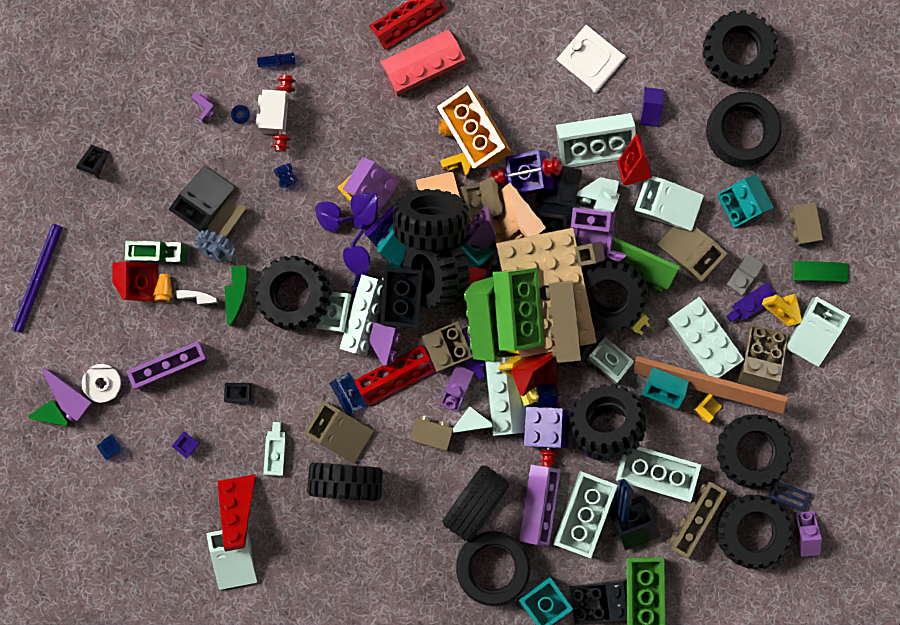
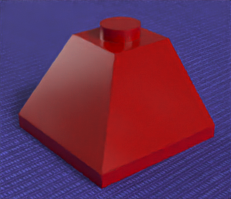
(135, 280)

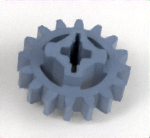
(214, 246)

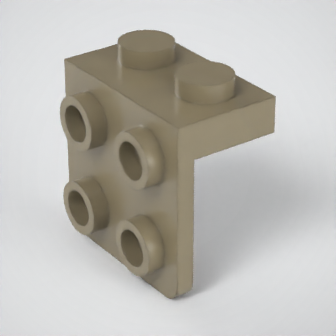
(481, 195)

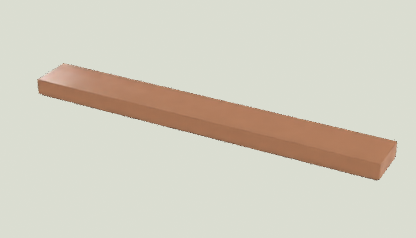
(716, 386)

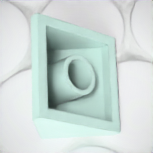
(337, 314)
(610, 360)
(471, 421)

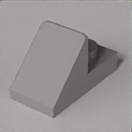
(744, 274)

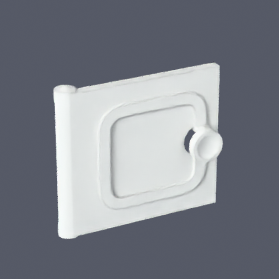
(594, 61)

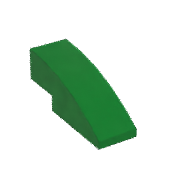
(156, 251)
(819, 271)
(236, 293)

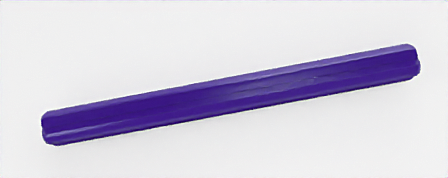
(37, 278)

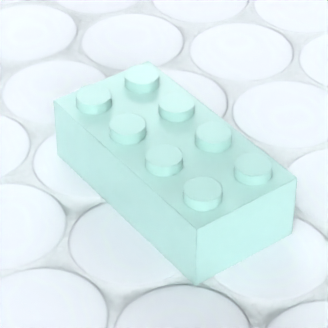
(705, 339)
(585, 514)

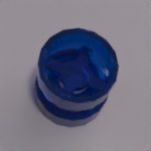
(285, 175)

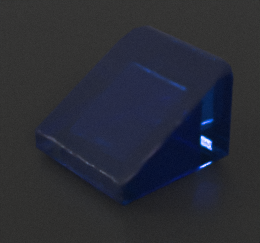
(546, 395)
(109, 447)

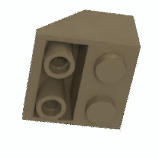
(447, 347)

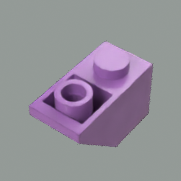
(481, 229)
(384, 342)
(456, 388)
(808, 534)

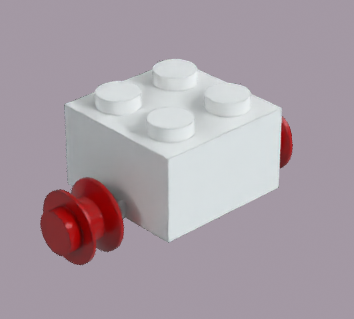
(274, 112)

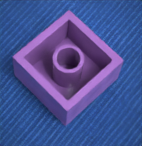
(371, 178)

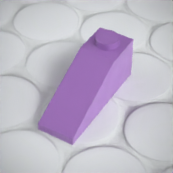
(68, 398)

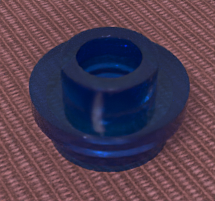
(238, 108)

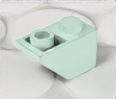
(592, 191)

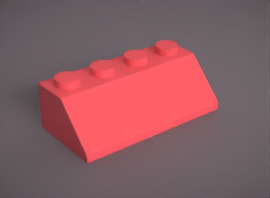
(423, 62)

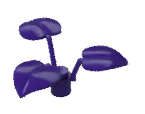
(365, 211)

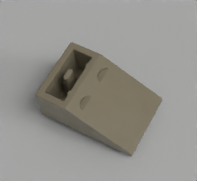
(692, 251)
(763, 358)
(338, 432)

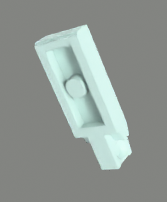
(274, 451)

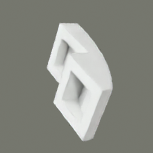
(202, 298)

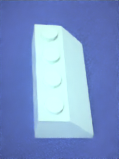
(594, 140)
(505, 401)
(659, 473)

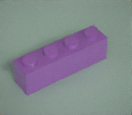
(167, 365)
(539, 505)

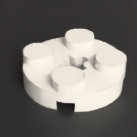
(93, 375)

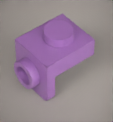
(204, 101)

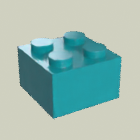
(545, 603)

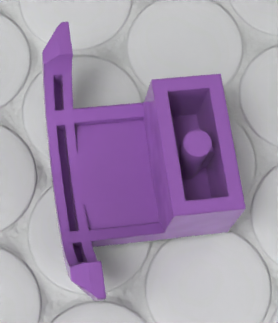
(594, 226)

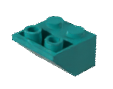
(745, 200)
(392, 249)
(664, 389)

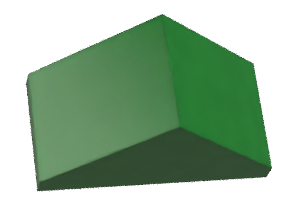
(50, 413)

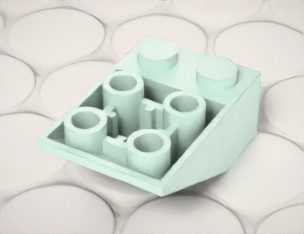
(668, 203)
(817, 331)
(231, 567)

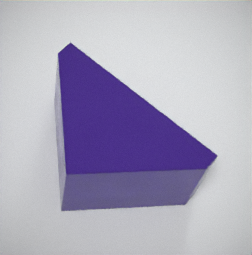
(652, 107)

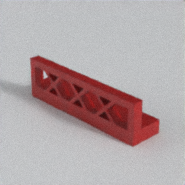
(408, 22)
(396, 378)

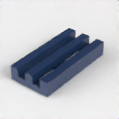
(773, 490)
(623, 500)

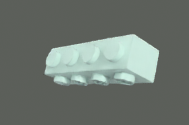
(363, 315)

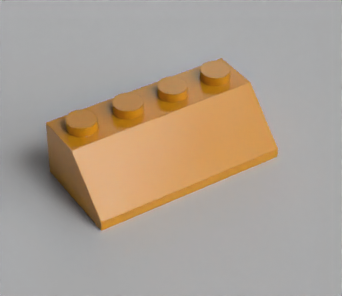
(474, 128)

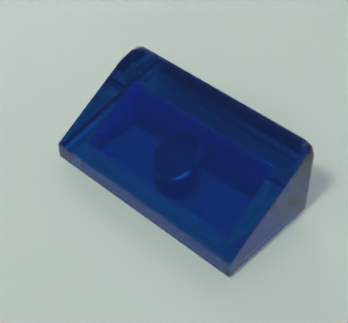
(348, 394)

